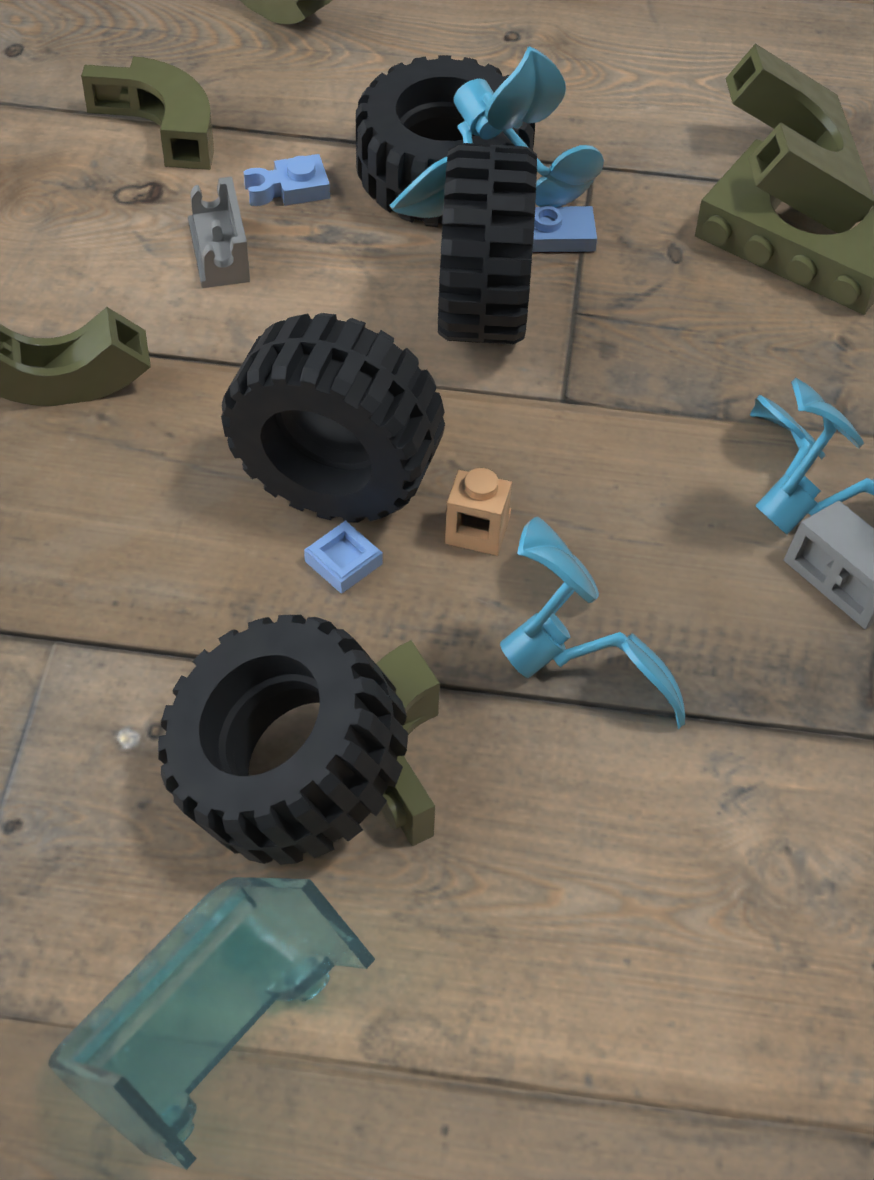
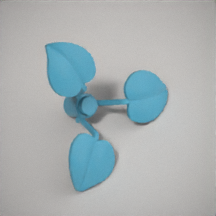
(526, 97)
(794, 493)
(544, 634)

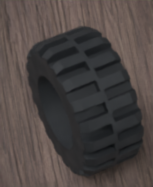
(407, 115)
(487, 243)
(333, 417)
(326, 783)

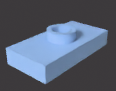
(564, 229)

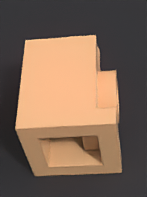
(479, 496)

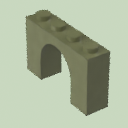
(811, 151)
(745, 223)

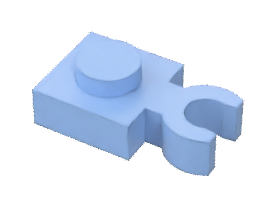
(293, 179)

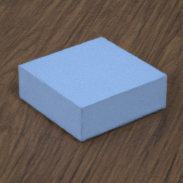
(343, 557)

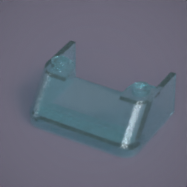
(196, 1000)

